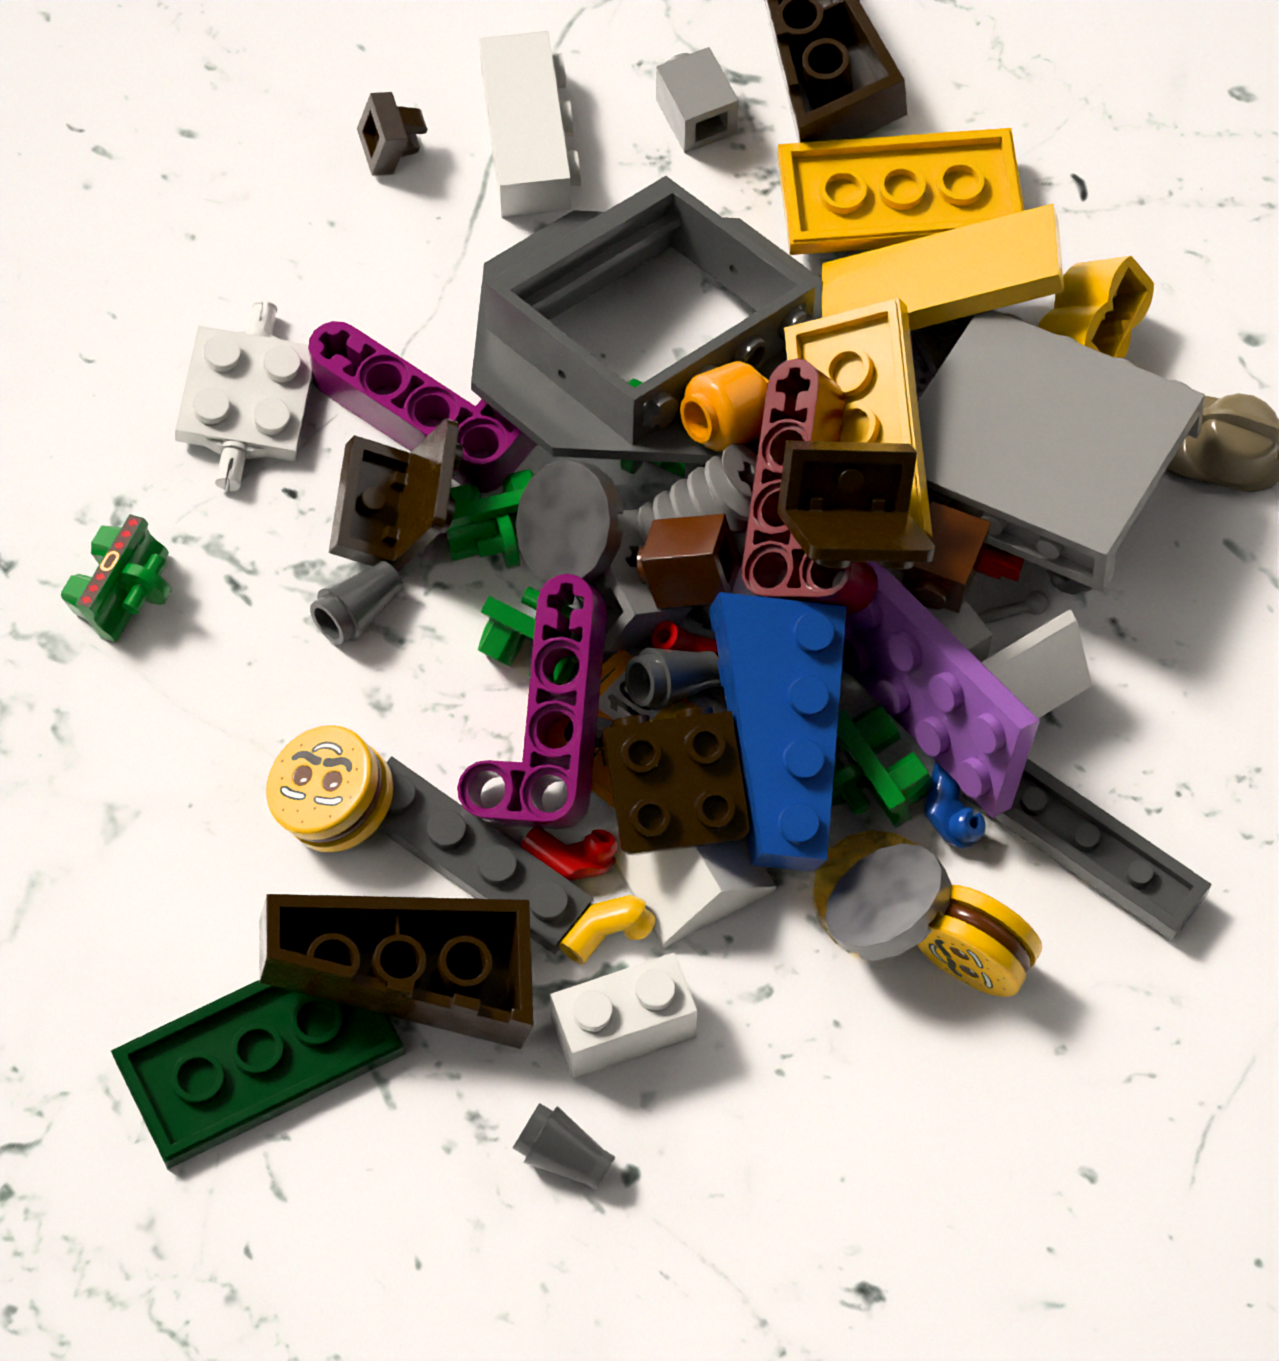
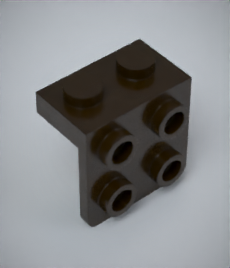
(394, 499)
(852, 503)
(675, 780)

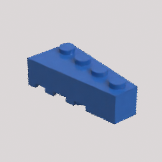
(784, 695)

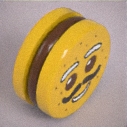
(329, 788)
(982, 943)

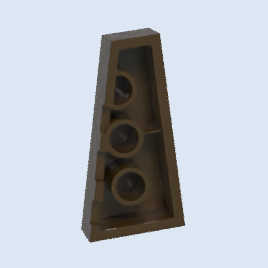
(834, 69)
(409, 958)

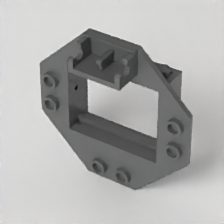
(569, 396)

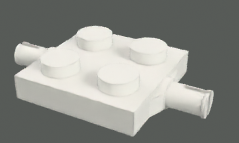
(245, 394)

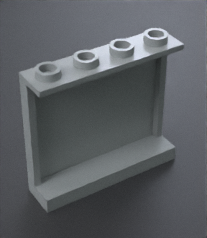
(1050, 442)

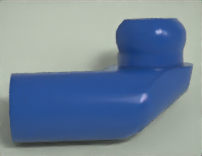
(948, 814)

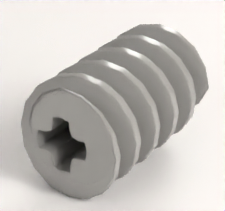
(717, 488)

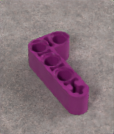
(353, 366)
(546, 705)

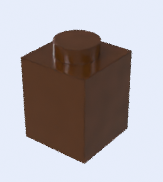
(958, 552)
(688, 560)

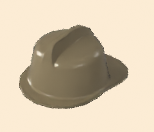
(1234, 446)

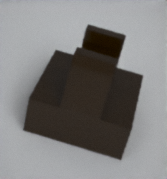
(388, 132)

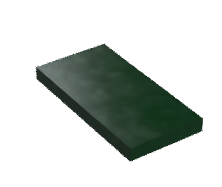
(246, 1064)

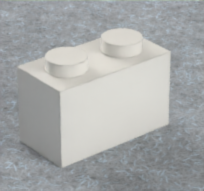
(623, 1015)

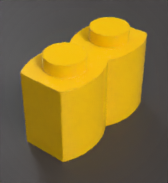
(1101, 304)

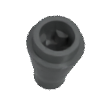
(352, 604)
(668, 676)
(562, 1147)

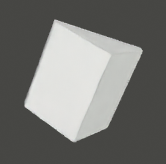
(1044, 665)
(693, 885)

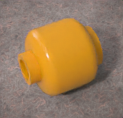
(724, 406)

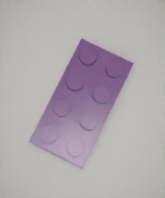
(940, 694)

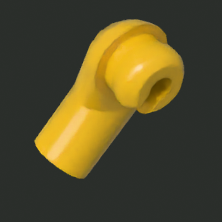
(605, 918)

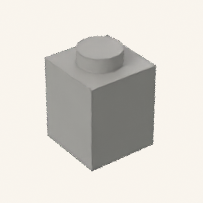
(696, 99)

